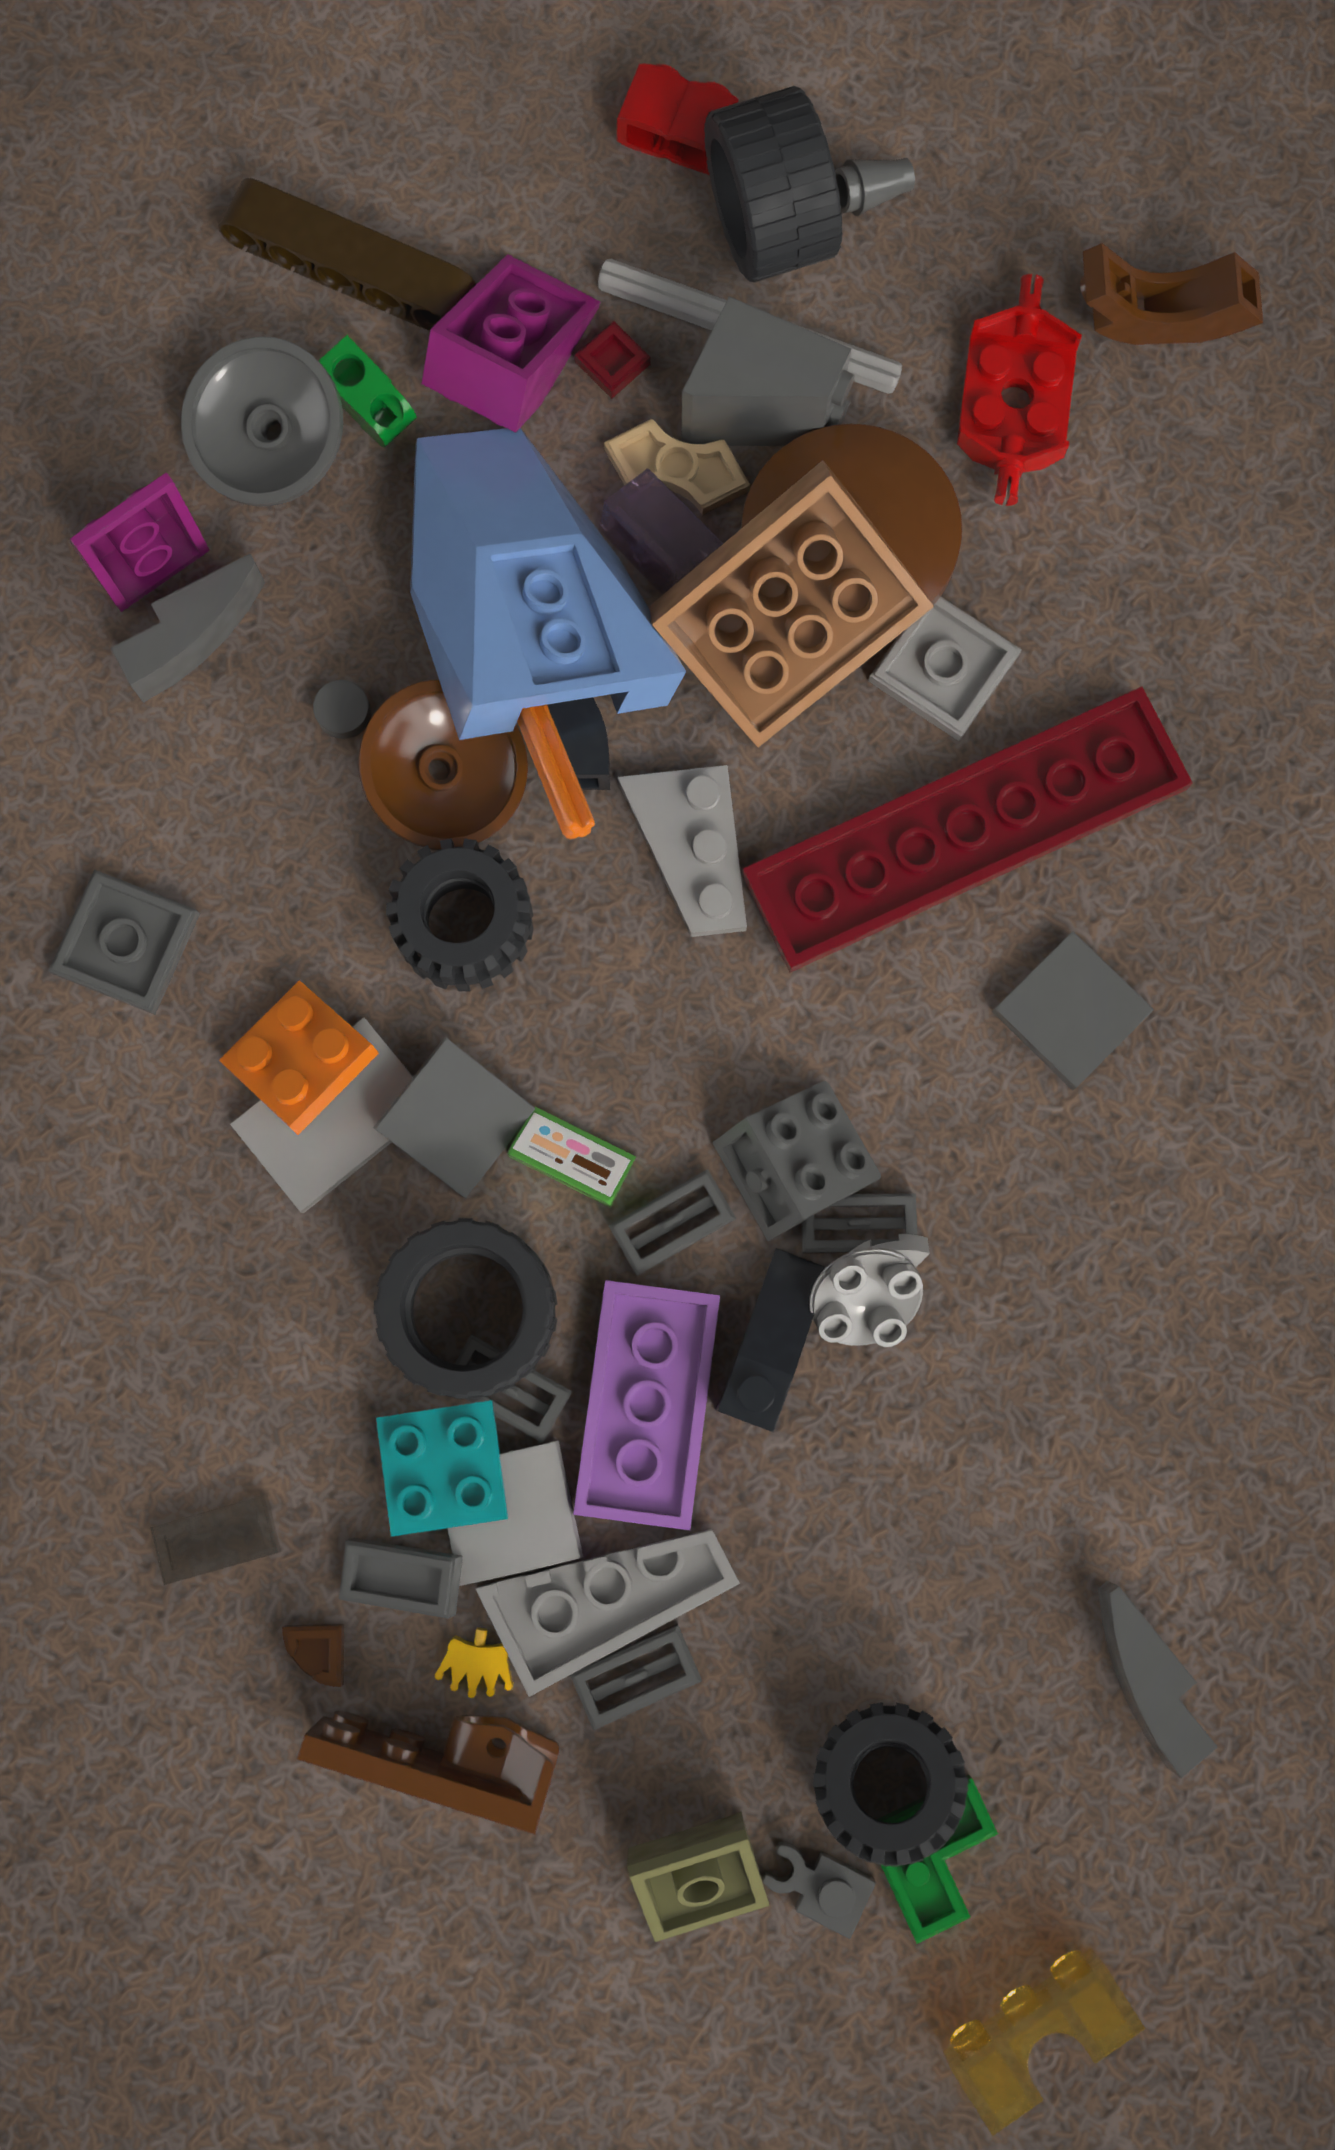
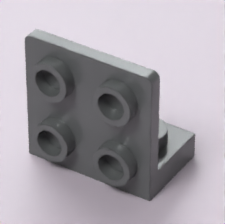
(796, 1159)

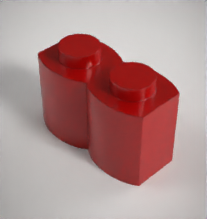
(668, 115)

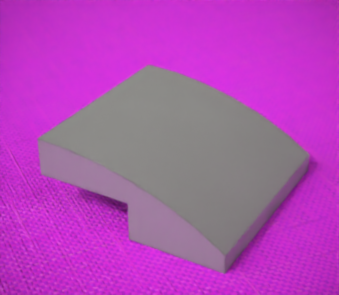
(539, 1524)

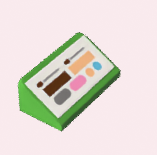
(571, 1156)

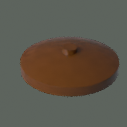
(891, 482)

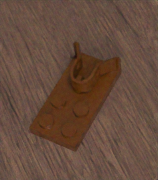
(469, 1775)

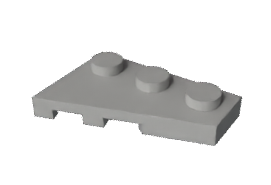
(694, 843)

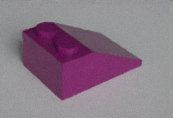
(507, 342)
(140, 542)

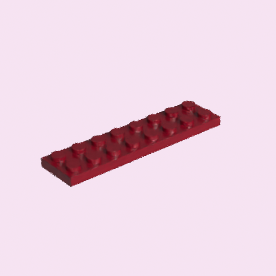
(966, 829)

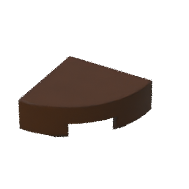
(317, 1651)

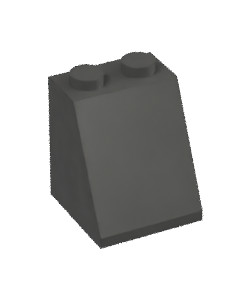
(763, 381)

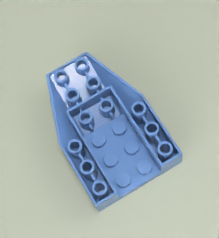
(523, 589)

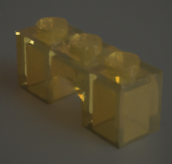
(994, 2055)

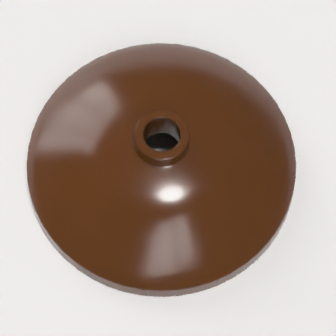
(481, 782)

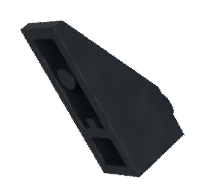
(771, 1342)

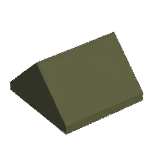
(696, 1877)

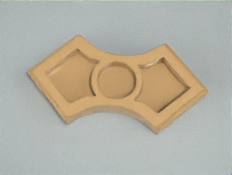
(699, 472)

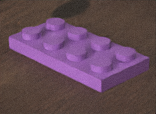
(647, 1405)

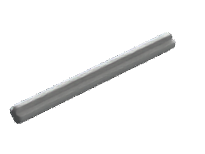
(704, 309)

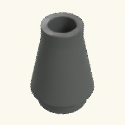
(872, 182)

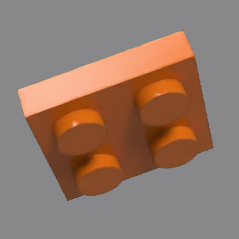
(299, 1057)

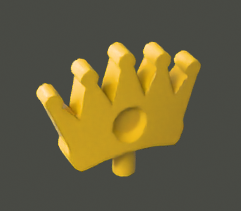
(476, 1661)

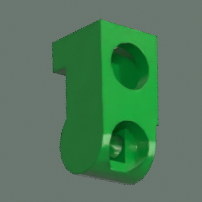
(367, 392)

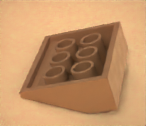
(789, 605)

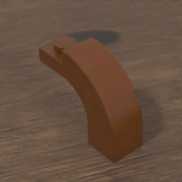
(1170, 306)

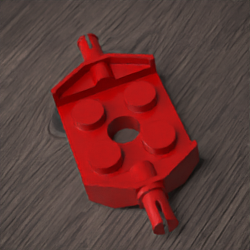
(1025, 351)

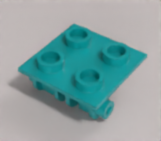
(442, 1468)

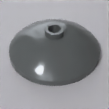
(235, 404)

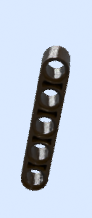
(343, 254)

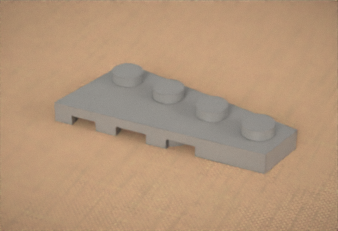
(589, 1608)

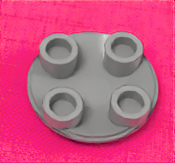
(866, 1298)

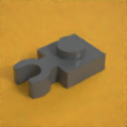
(829, 1890)

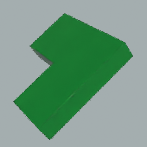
(927, 1887)

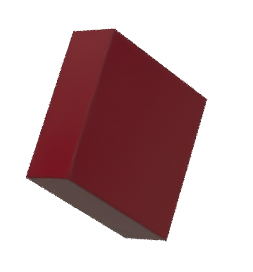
(612, 359)

